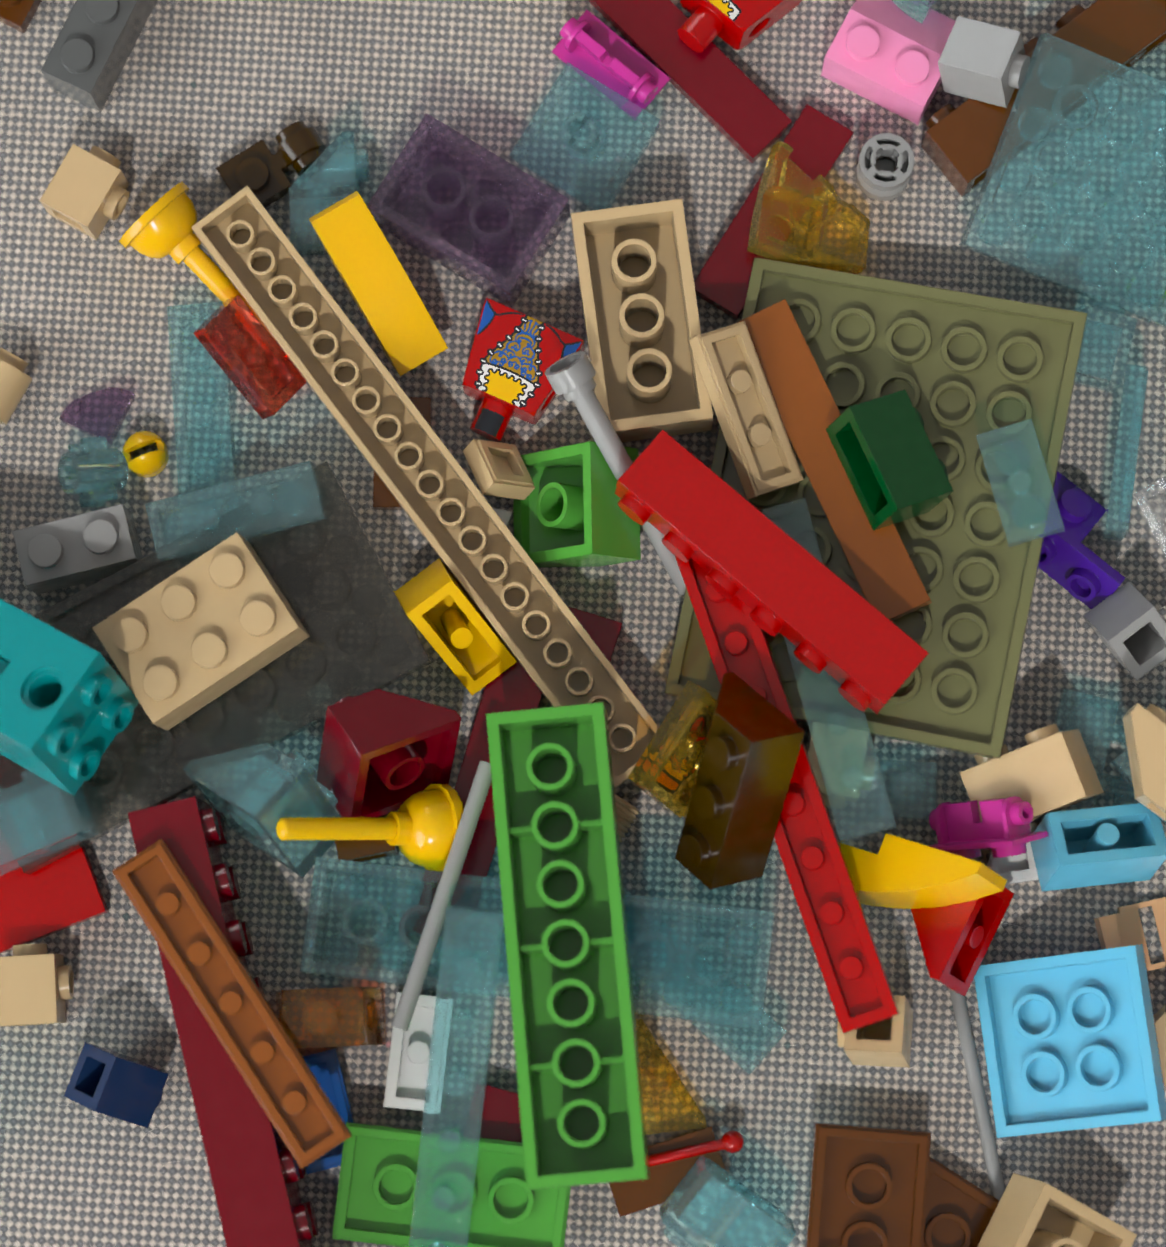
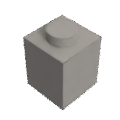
(983, 62)
(1130, 630)

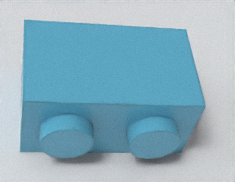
(1098, 847)

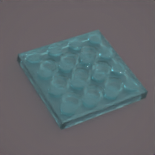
(1081, 181)

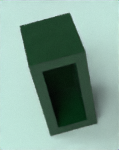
(889, 459)

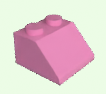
(889, 56)

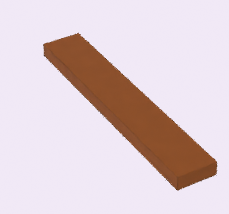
(806, 411)
(232, 1003)

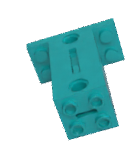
(56, 701)

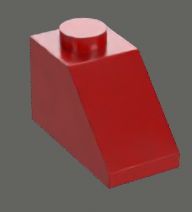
(958, 937)

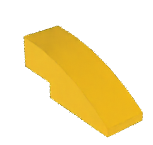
(378, 283)
(917, 876)

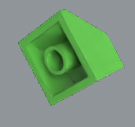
(574, 510)

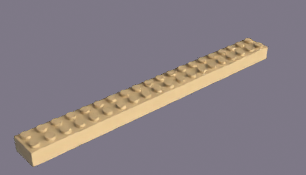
(421, 472)

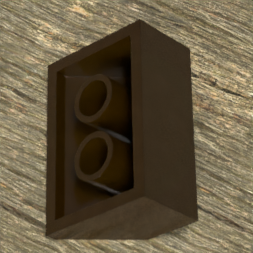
(738, 787)

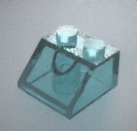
(258, 788)

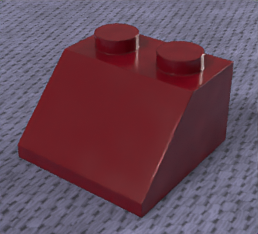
(384, 750)

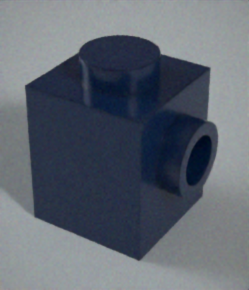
(116, 1085)

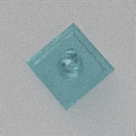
(585, 139)

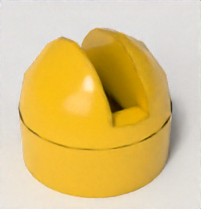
(150, 463)

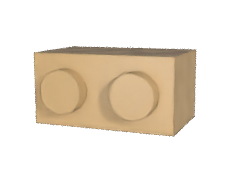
(1047, 772)

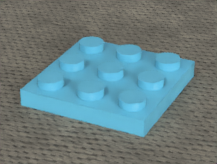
(1070, 1042)

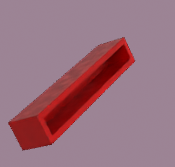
(769, 573)

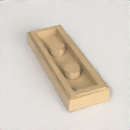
(746, 410)

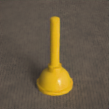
(168, 231)
(420, 828)

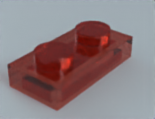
(250, 357)

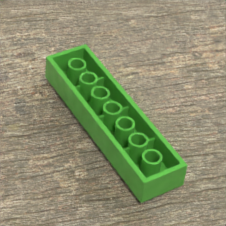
(567, 947)

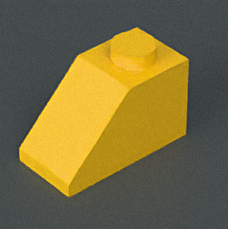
(455, 627)

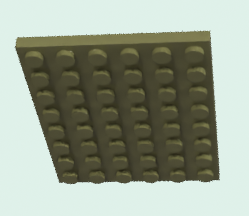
(968, 371)

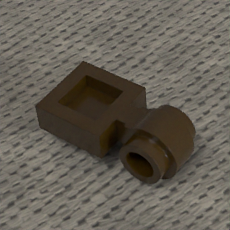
(266, 172)

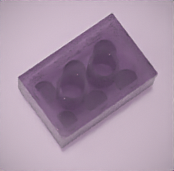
(469, 210)

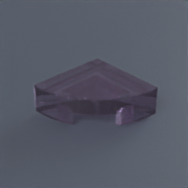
(99, 412)

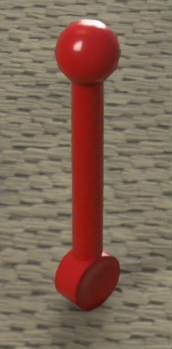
(731, 1142)

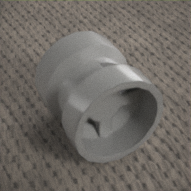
(878, 175)

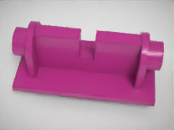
(609, 59)
(1003, 827)

